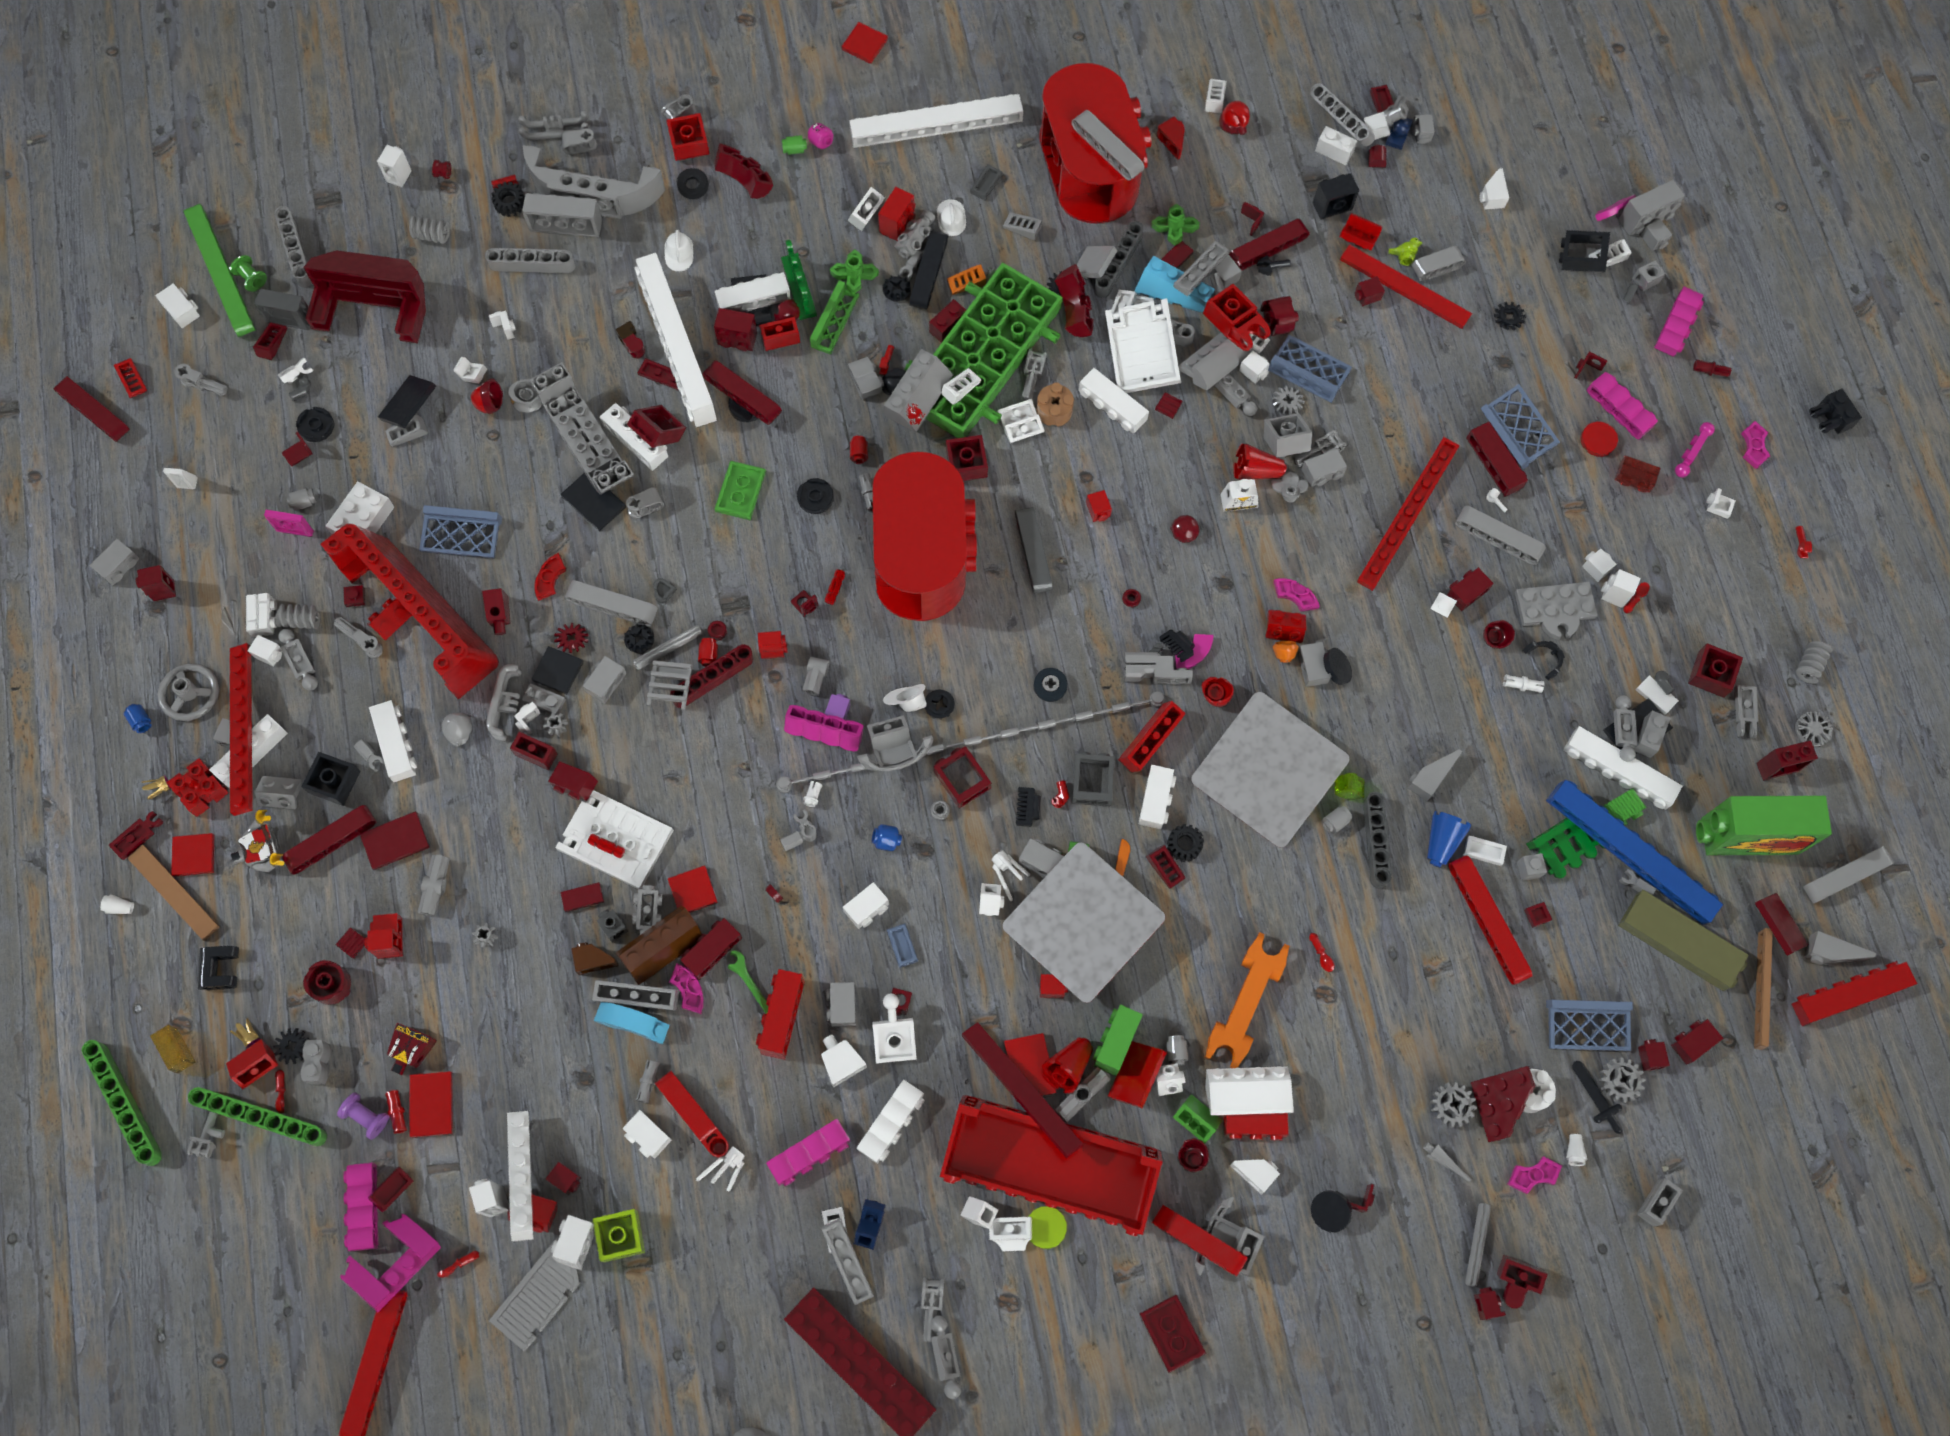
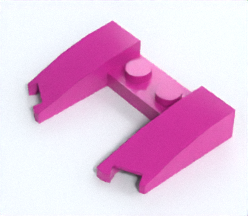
(381, 1291)

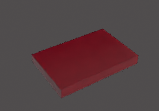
(394, 840)
(1781, 924)
(1172, 1333)

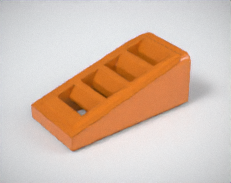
(971, 272)

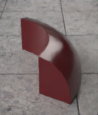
(744, 170)
(1075, 301)

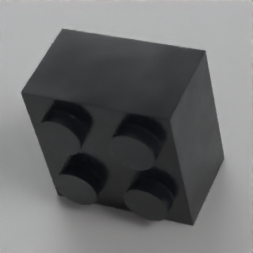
(1335, 196)
(331, 778)

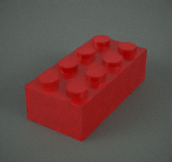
(781, 1014)

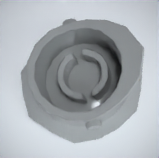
(524, 396)

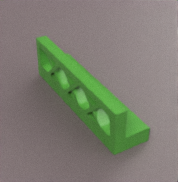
(827, 318)

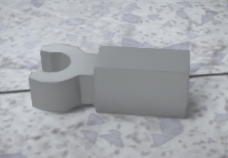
(911, 264)
(368, 753)
(1637, 883)

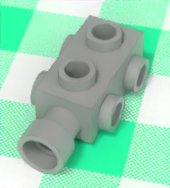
(913, 235)
(646, 908)

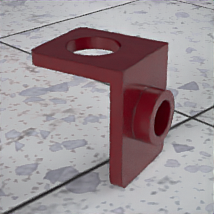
(1254, 214)
(1588, 360)
(297, 452)
(808, 606)
(903, 1008)
(1367, 1201)

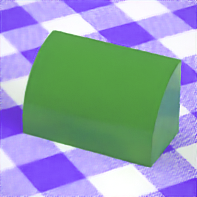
(1197, 1119)

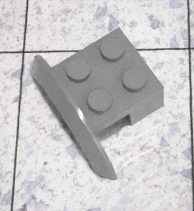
(893, 746)
(1239, 1238)

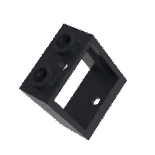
(1584, 263)

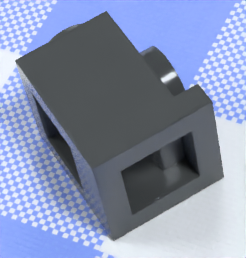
(615, 930)

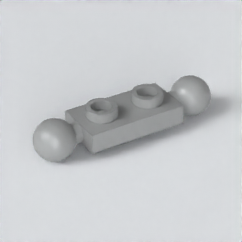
(1236, 394)
(298, 659)
(1625, 728)
(945, 1357)

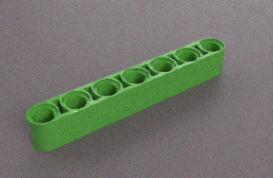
(129, 1107)
(249, 1111)

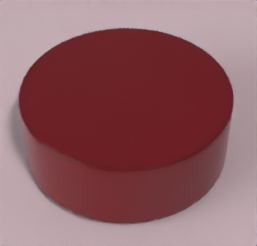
(717, 630)
(773, 893)

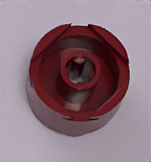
(1279, 315)
(318, 977)

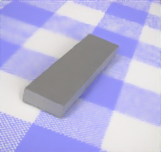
(1201, 268)
(847, 1261)

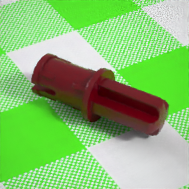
(1711, 368)

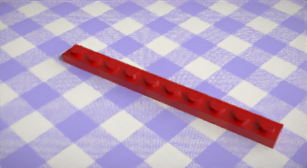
(1407, 514)
(240, 730)

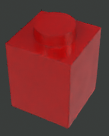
(1098, 506)
(1051, 987)

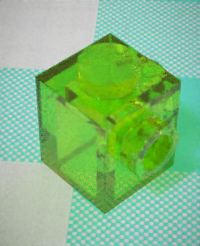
(1349, 786)

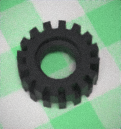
(504, 191)
(1180, 853)

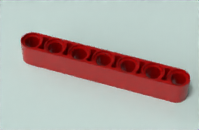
(1490, 920)
(372, 1367)

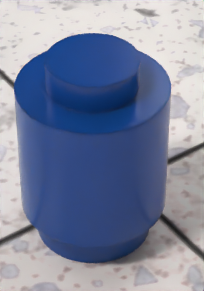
(137, 718)

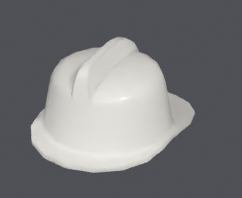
(951, 217)
(678, 251)
(908, 698)

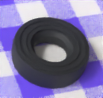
(692, 173)

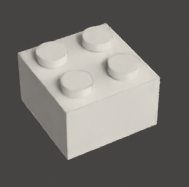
(573, 1242)

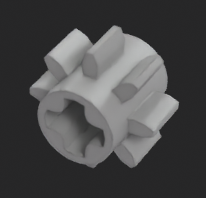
(1534, 438)
(555, 719)
(480, 938)

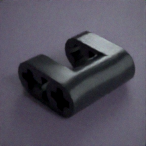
(209, 968)

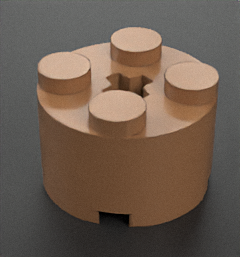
(1055, 405)

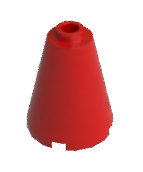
(1257, 464)
(1068, 1065)

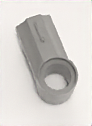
(816, 671)

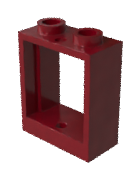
(643, 424)
(1789, 758)
(971, 793)

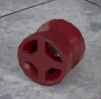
(441, 169)

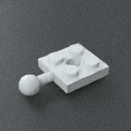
(894, 1027)

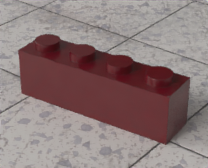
(1497, 459)

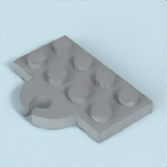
(1556, 607)

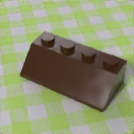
(659, 945)

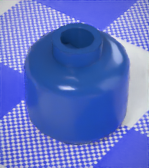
(886, 837)

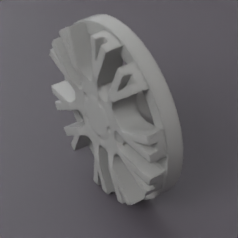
(1814, 728)

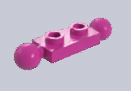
(1706, 429)

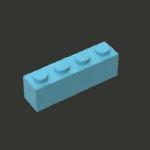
(1158, 282)

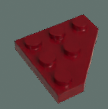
(1502, 1100)

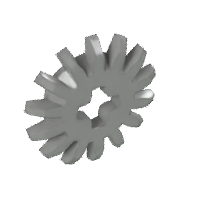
(1283, 405)

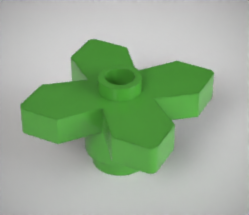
(1175, 224)
(854, 271)

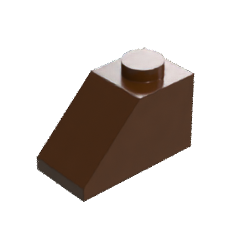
(590, 959)

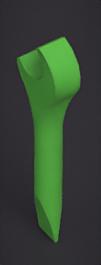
(740, 969)

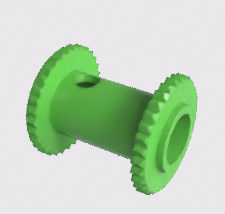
(253, 279)

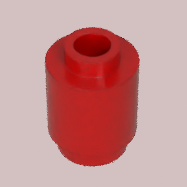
(858, 449)
(707, 651)

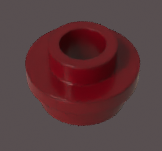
(1131, 593)

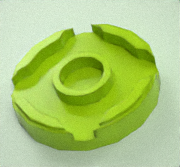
(1047, 1227)

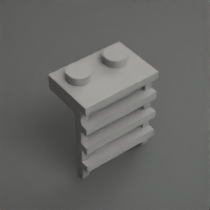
(672, 671)

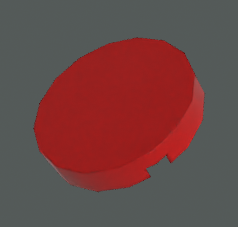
(1599, 439)

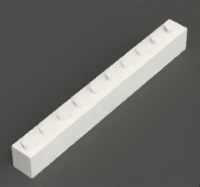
(936, 120)

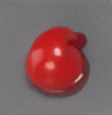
(1235, 118)
(487, 397)

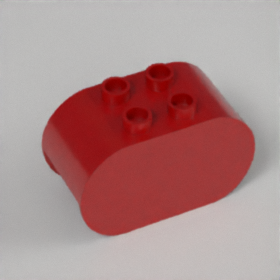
(1081, 177)
(922, 536)

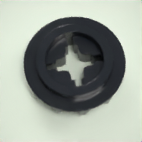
(896, 295)
(642, 645)
(936, 696)

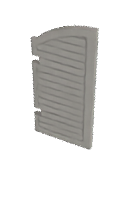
(535, 1300)

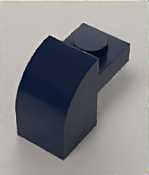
(869, 1224)

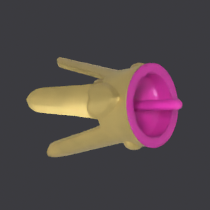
(161, 782)
(247, 1037)

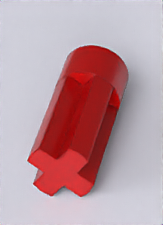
(512, 178)

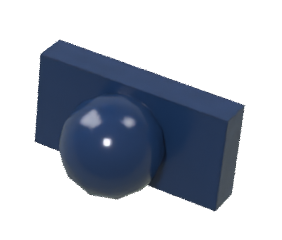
(1399, 133)

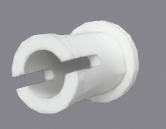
(812, 794)

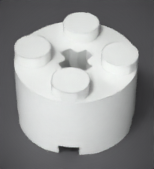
(1543, 1092)

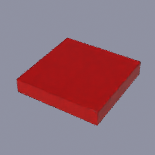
(864, 42)
(193, 854)
(693, 889)

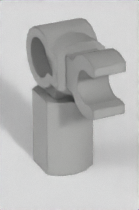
(807, 833)

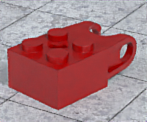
(1236, 317)

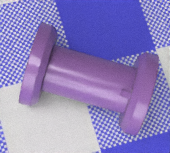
(354, 1109)

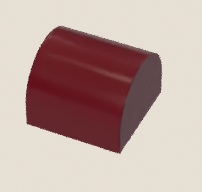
(1377, 156)

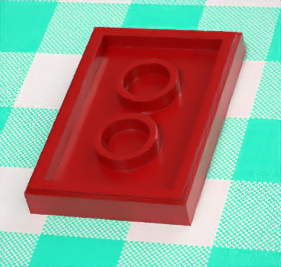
(1028, 1056)
(1137, 1074)
(431, 1104)

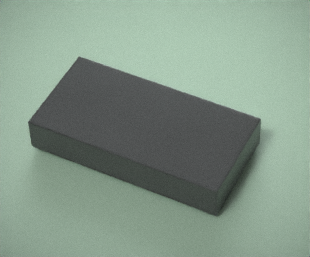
(986, 182)

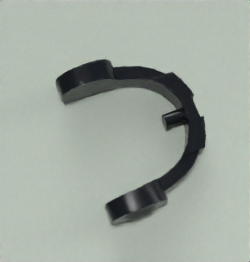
(1555, 650)

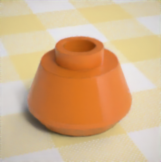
(1285, 650)

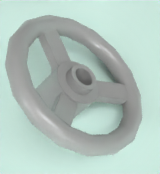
(187, 691)

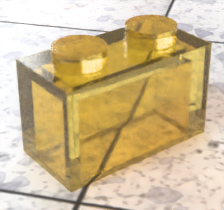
(172, 1049)

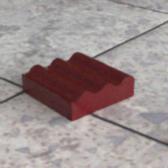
(1168, 405)
(351, 943)

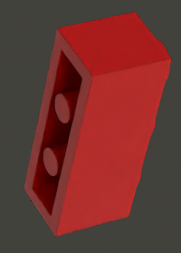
(1256, 1126)

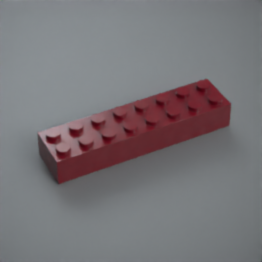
(859, 1364)

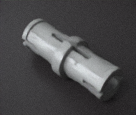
(867, 490)
(647, 1081)

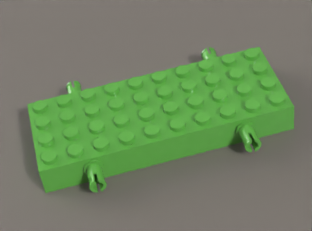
(992, 343)

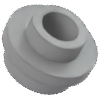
(940, 804)

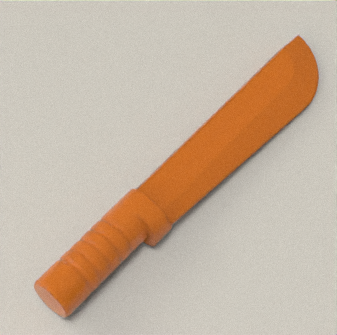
(1122, 858)

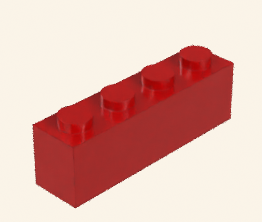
(1151, 736)

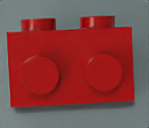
(1361, 232)
(389, 618)
(1286, 626)

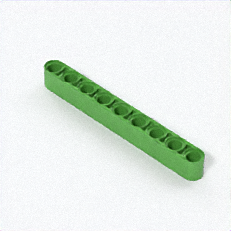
(219, 270)

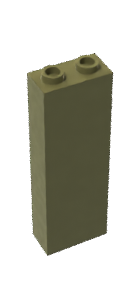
(1684, 940)

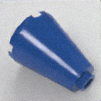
(1445, 837)

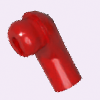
(1063, 795)

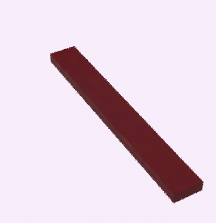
(1022, 1090)

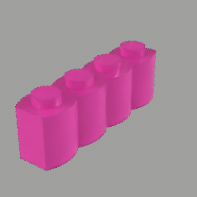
(1679, 321)
(1620, 404)
(824, 728)
(807, 1152)
(361, 1212)

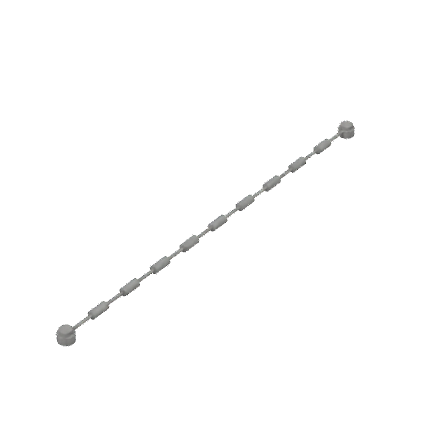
(1156, 699)

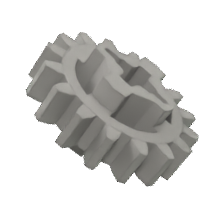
(1618, 1072)
(1454, 1112)

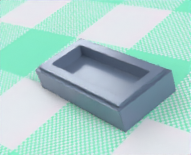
(902, 945)

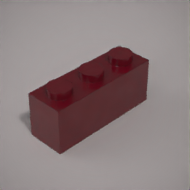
(711, 948)

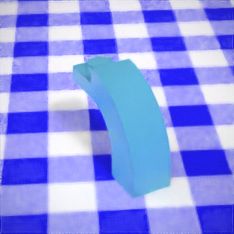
(632, 1021)

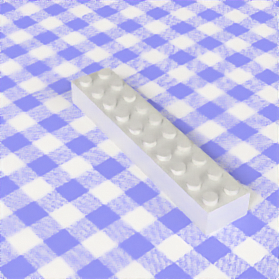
(674, 340)

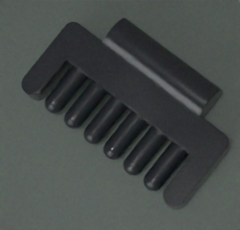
(1179, 640)
(1032, 809)

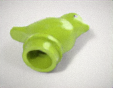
(1406, 251)

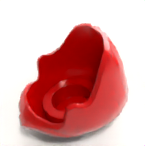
(1217, 691)

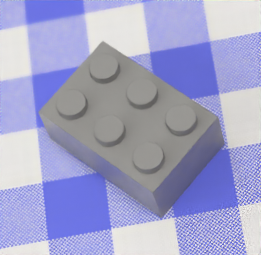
(1650, 207)

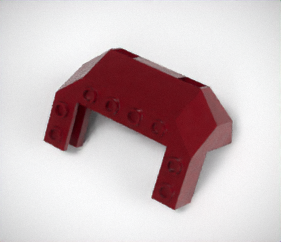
(366, 281)

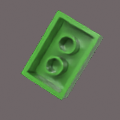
(1116, 1039)

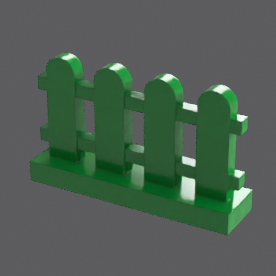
(798, 283)
(1561, 841)

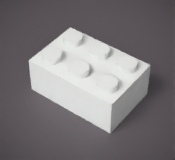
(363, 508)

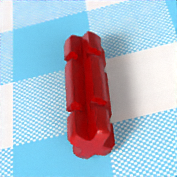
(834, 587)
(606, 845)

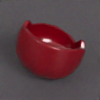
(787, 310)
(1185, 528)
(1499, 634)
(1193, 1155)

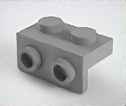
(278, 792)

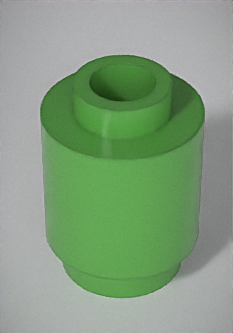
(794, 145)

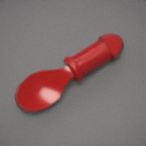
(1641, 591)
(1325, 960)
(280, 1088)
(459, 1262)

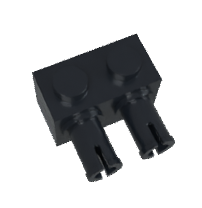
(1838, 410)

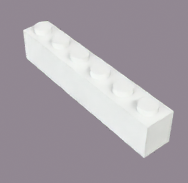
(1634, 774)
(520, 1176)

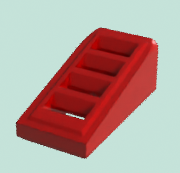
(127, 364)

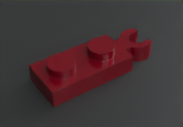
(135, 836)

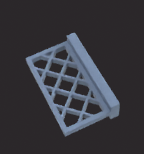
(1304, 377)
(1509, 438)
(463, 516)
(1594, 1007)

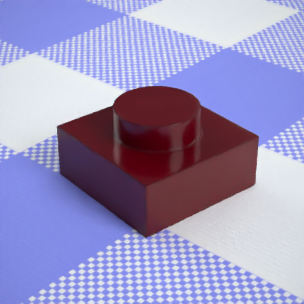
(354, 596)
(1538, 914)

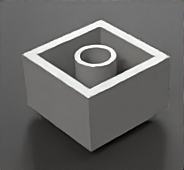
(1287, 435)

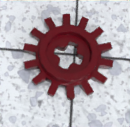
(572, 644)

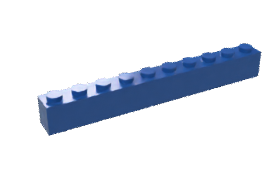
(1634, 852)

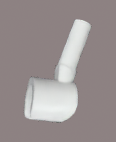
(1492, 496)

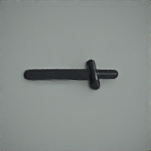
(1606, 1111)

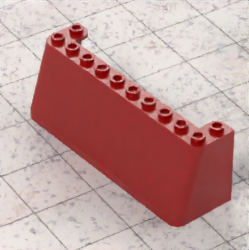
(465, 655)
(1013, 1154)

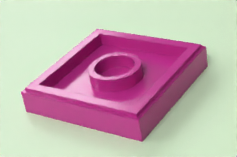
(288, 523)

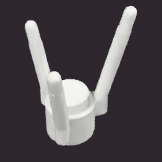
(1004, 861)
(732, 1159)

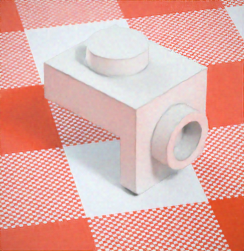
(501, 318)
(470, 371)
(1720, 504)
(526, 714)

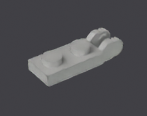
(1746, 710)

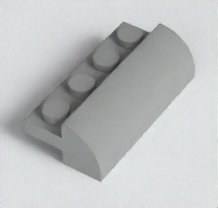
(1213, 361)

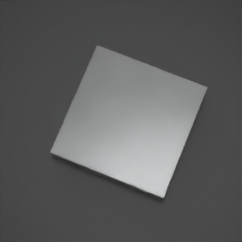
(1096, 261)

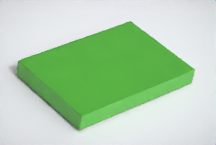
(740, 490)

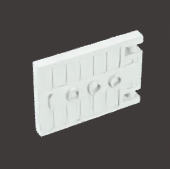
(1143, 347)
(623, 826)

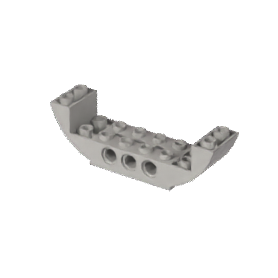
(613, 196)
(580, 429)

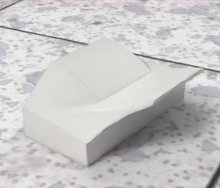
(1011, 1233)

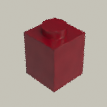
(1369, 291)
(1653, 1055)
(564, 1179)

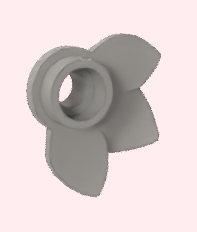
(1289, 486)

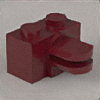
(1520, 1279)

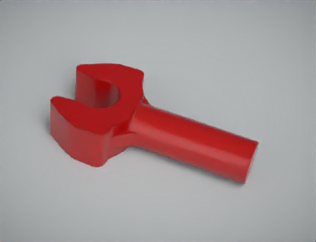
(884, 363)
(1804, 546)

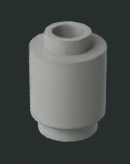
(301, 499)
(1337, 819)
(1177, 1050)

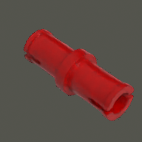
(396, 1112)

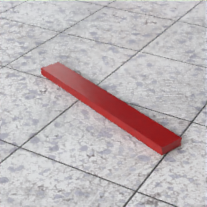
(1406, 286)

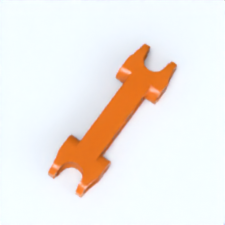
(1233, 1035)

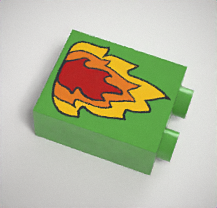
(1764, 825)

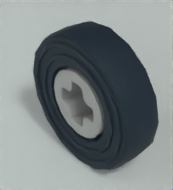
(1058, 690)

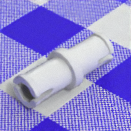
(1523, 683)

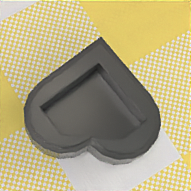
(663, 590)

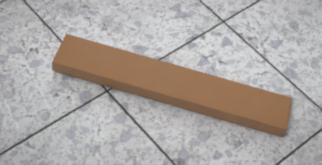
(173, 892)
(1763, 989)

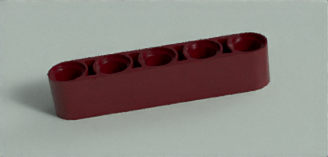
(1270, 244)
(742, 392)
(91, 409)
(716, 667)
(328, 839)

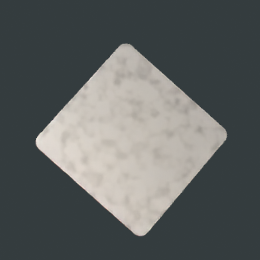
(1270, 769)
(1083, 922)

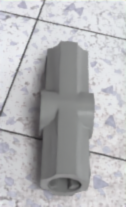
(433, 885)
(1091, 1086)

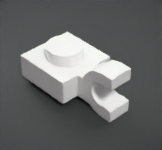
(290, 374)

